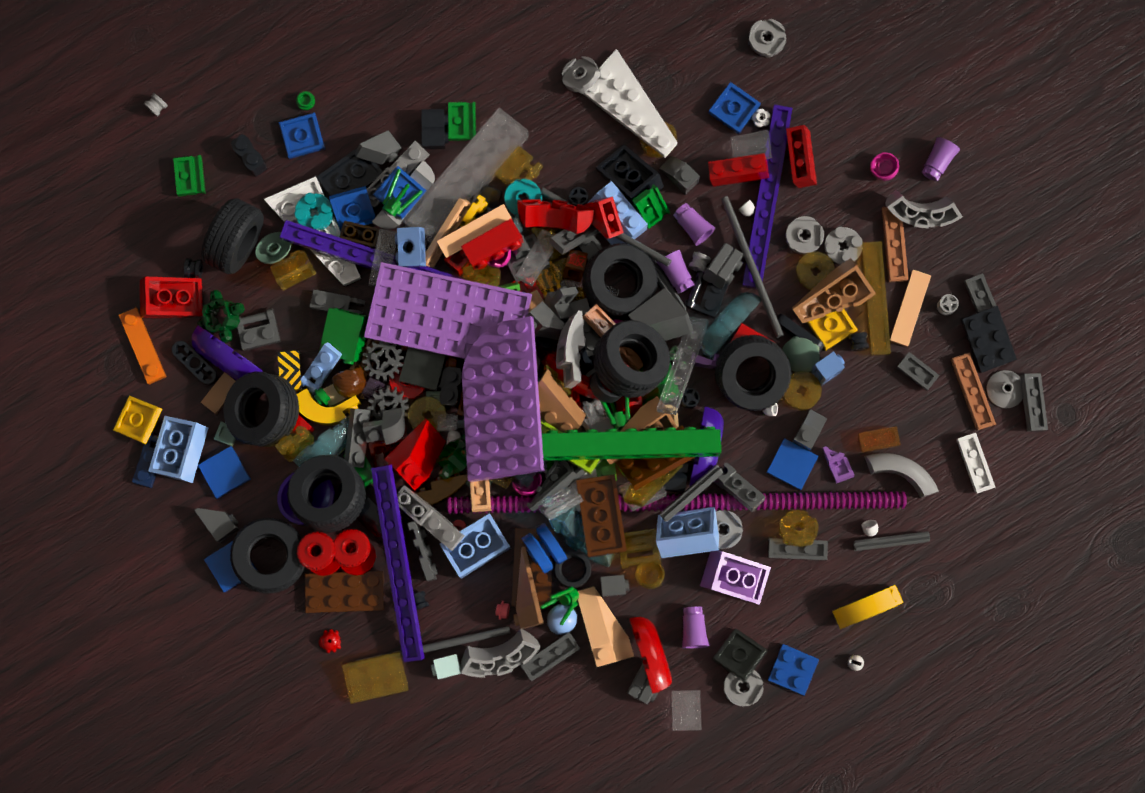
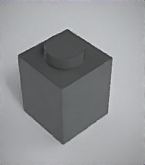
(614, 586)

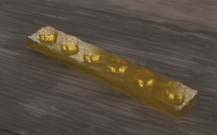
(877, 304)

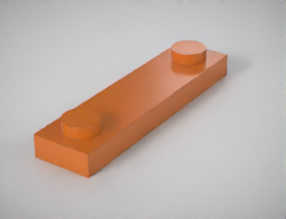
(142, 346)

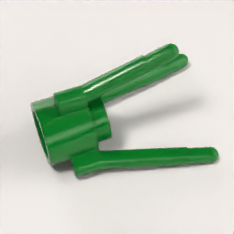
(392, 205)
(617, 419)
(567, 598)

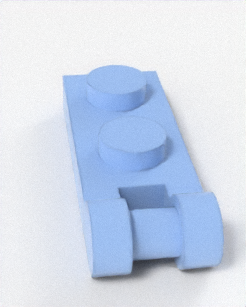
(321, 367)

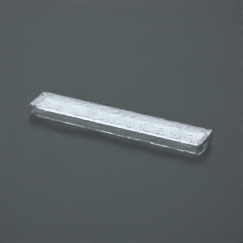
(682, 367)

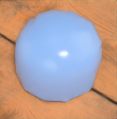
(556, 615)

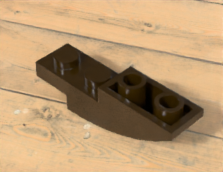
(364, 235)
(443, 488)

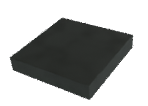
(422, 368)
(740, 655)

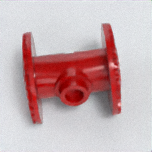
(354, 552)
(317, 553)

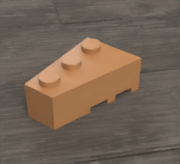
(556, 406)

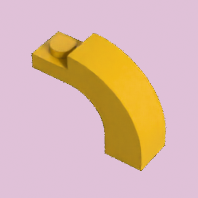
(324, 415)
(867, 607)

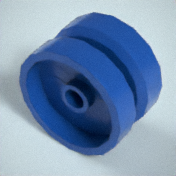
(544, 548)

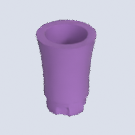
(939, 158)
(693, 224)
(677, 272)
(694, 628)

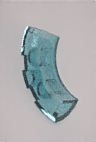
(727, 321)
(330, 442)
(571, 527)

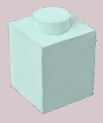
(446, 667)

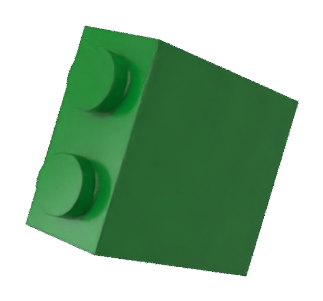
(346, 333)

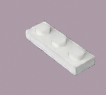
(975, 463)

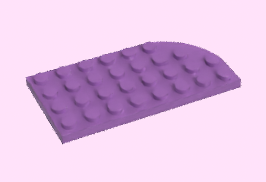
(438, 310)
(502, 403)

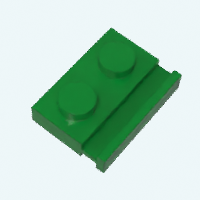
(461, 121)
(189, 175)
(651, 206)

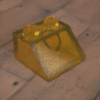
(293, 270)

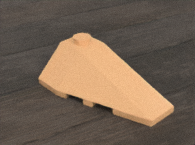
(605, 634)

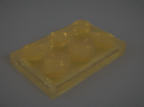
(375, 677)

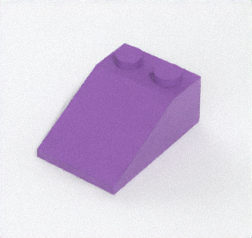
(735, 576)

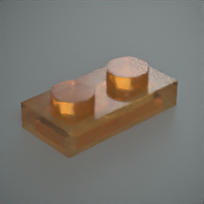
(879, 439)

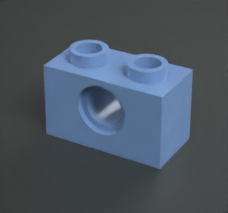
(417, 256)
(828, 368)

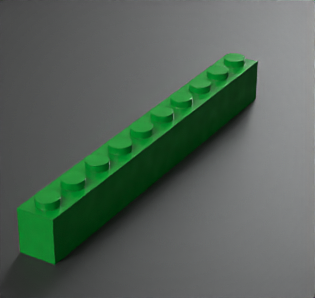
(631, 444)

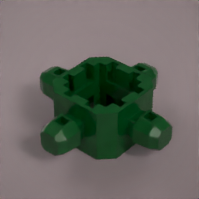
(229, 308)
(453, 458)

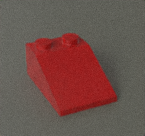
(170, 297)
(417, 454)

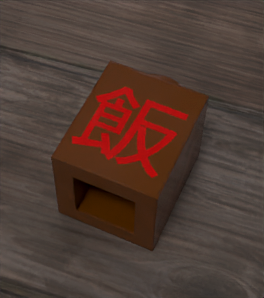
(575, 265)

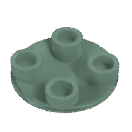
(801, 354)

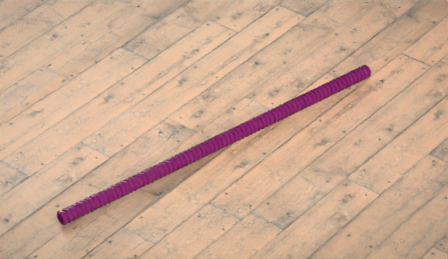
(719, 502)

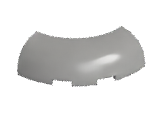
(422, 175)
(923, 215)
(904, 467)
(499, 659)

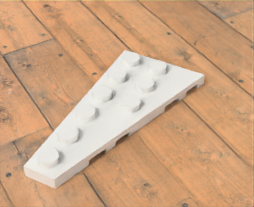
(626, 101)
(284, 205)

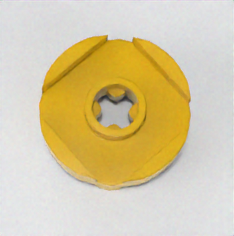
(475, 208)

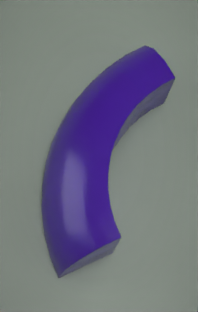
(221, 354)
(701, 465)

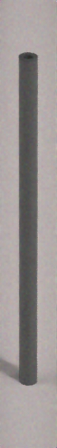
(623, 237)
(752, 267)
(459, 640)

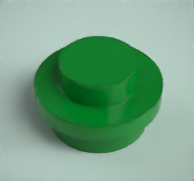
(305, 100)
(321, 396)

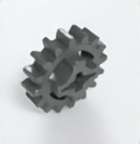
(391, 362)
(387, 397)

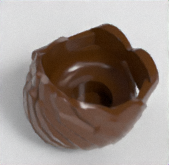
(350, 382)

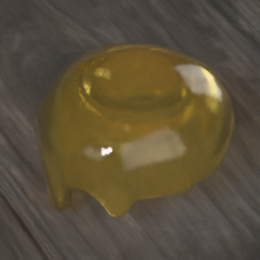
(650, 575)

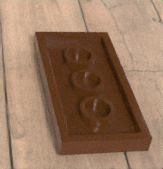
(645, 470)
(601, 516)
(542, 581)
(344, 592)

